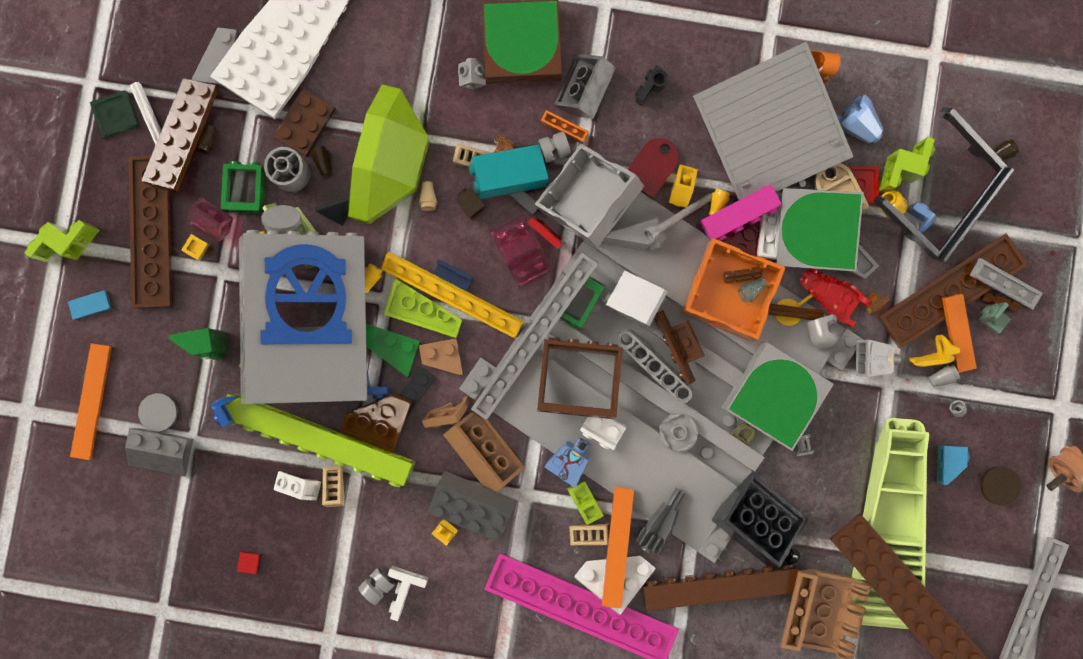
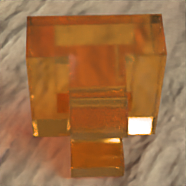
(503, 143)
(877, 302)

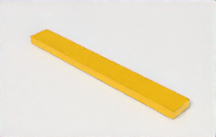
(452, 295)

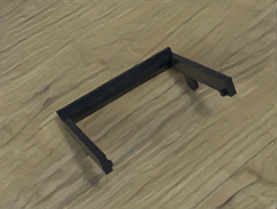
(979, 149)

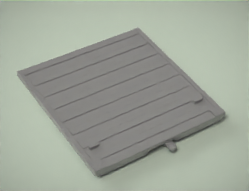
(774, 123)

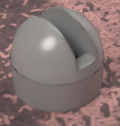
(961, 406)

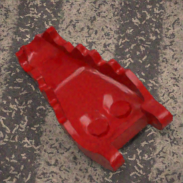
(834, 295)

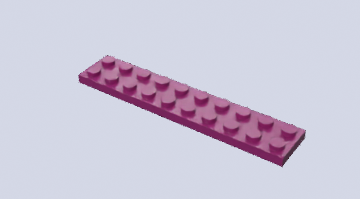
(580, 608)

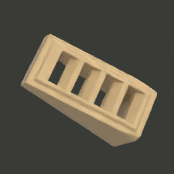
(459, 148)
(326, 486)
(598, 541)

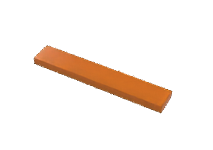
(91, 401)
(617, 547)

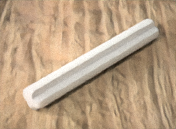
(146, 110)

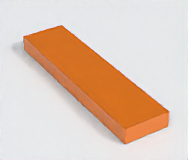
(959, 332)

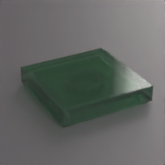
(114, 114)

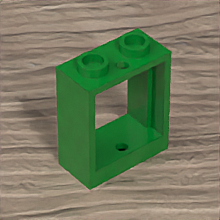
(241, 207)
(594, 285)

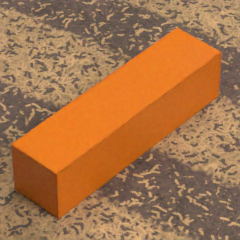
(560, 125)

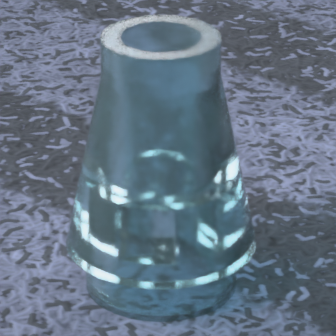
(751, 290)

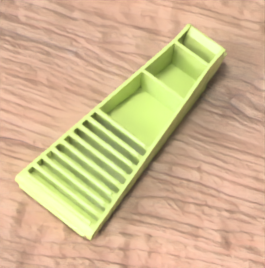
(897, 507)

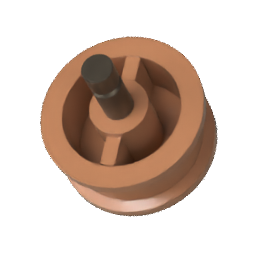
(1067, 469)

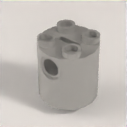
(287, 169)

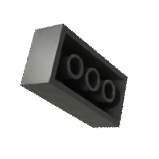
(471, 506)

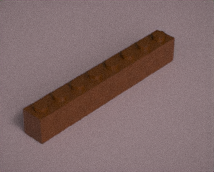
(719, 588)

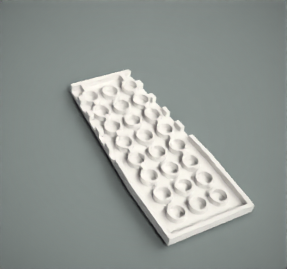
(277, 51)

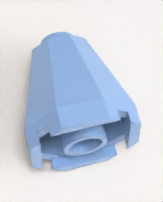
(861, 120)

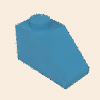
(951, 462)

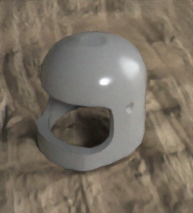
(819, 332)

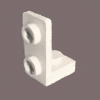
(297, 487)

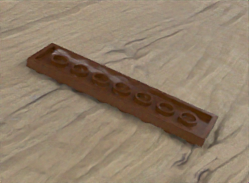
(149, 239)
(925, 306)

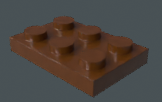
(304, 122)

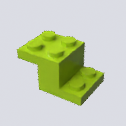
(907, 165)
(58, 239)

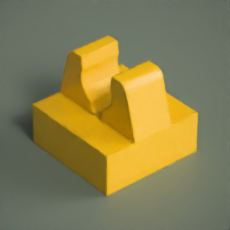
(195, 247)
(445, 531)

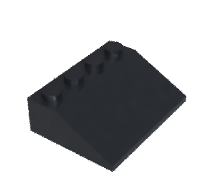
(760, 520)

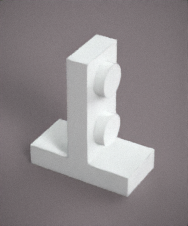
(407, 578)

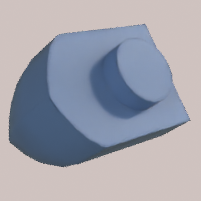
(922, 213)

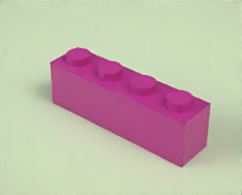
(741, 212)

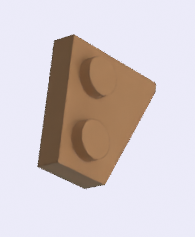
(442, 355)
(446, 414)

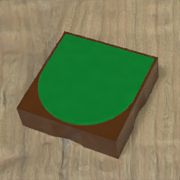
(521, 41)

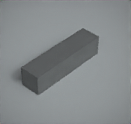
(525, 201)

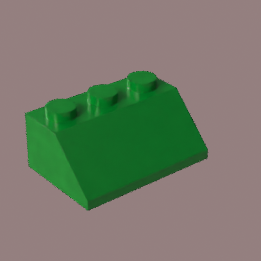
(203, 343)

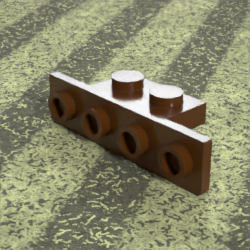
(682, 343)

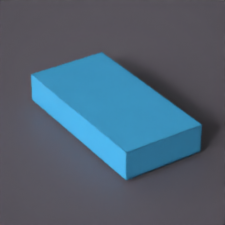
(89, 305)

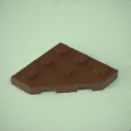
(378, 422)

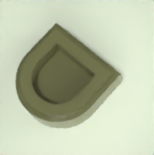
(744, 433)

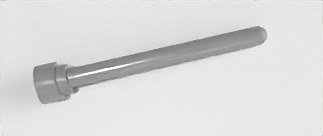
(652, 233)

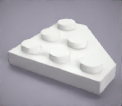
(636, 574)

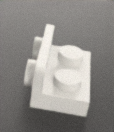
(603, 430)

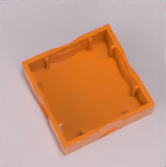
(719, 303)

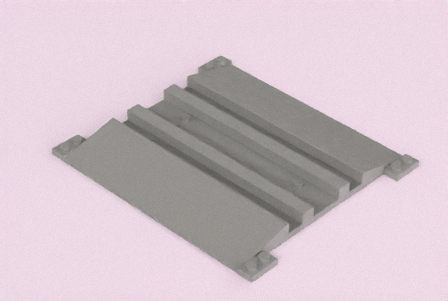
(585, 379)

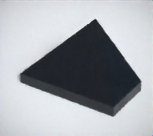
(335, 210)

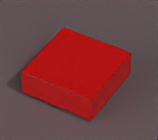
(248, 562)

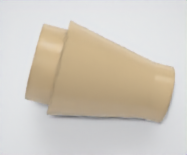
(427, 197)

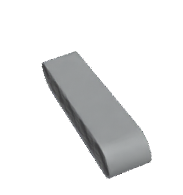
(657, 374)

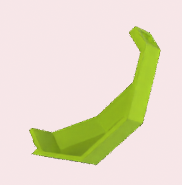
(387, 156)

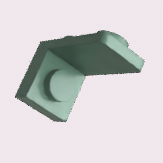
(994, 317)

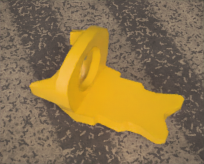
(943, 356)

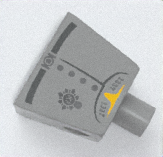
(875, 358)

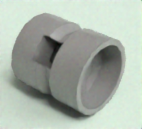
(554, 147)
(376, 586)

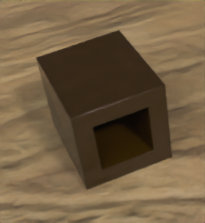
(470, 203)

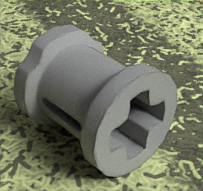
(804, 446)

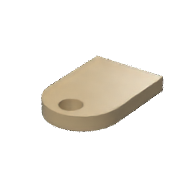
(842, 181)

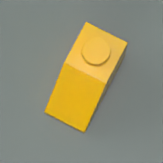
(683, 186)

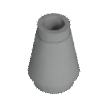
(944, 376)

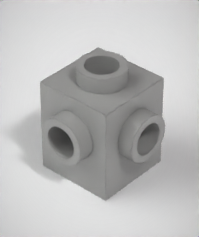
(471, 74)

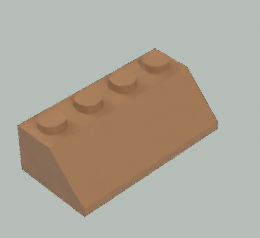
(484, 451)

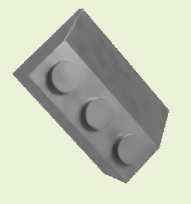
(585, 85)
(158, 451)

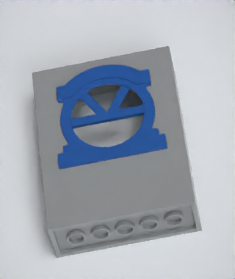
(294, 364)

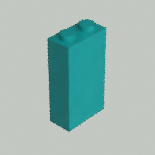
(508, 171)

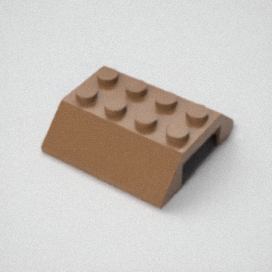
(825, 612)

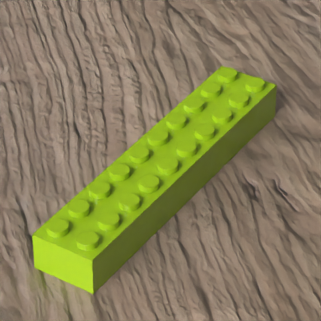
(322, 441)

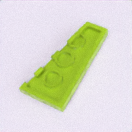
(416, 309)

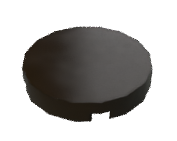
(1000, 485)

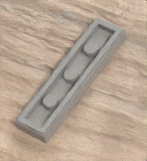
(1006, 284)

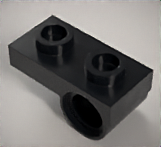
(643, 91)

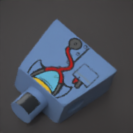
(569, 461)

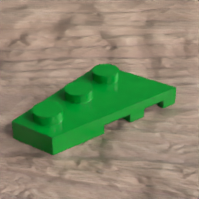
(392, 347)

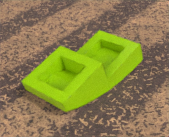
(585, 502)

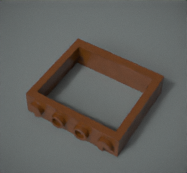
(590, 347)

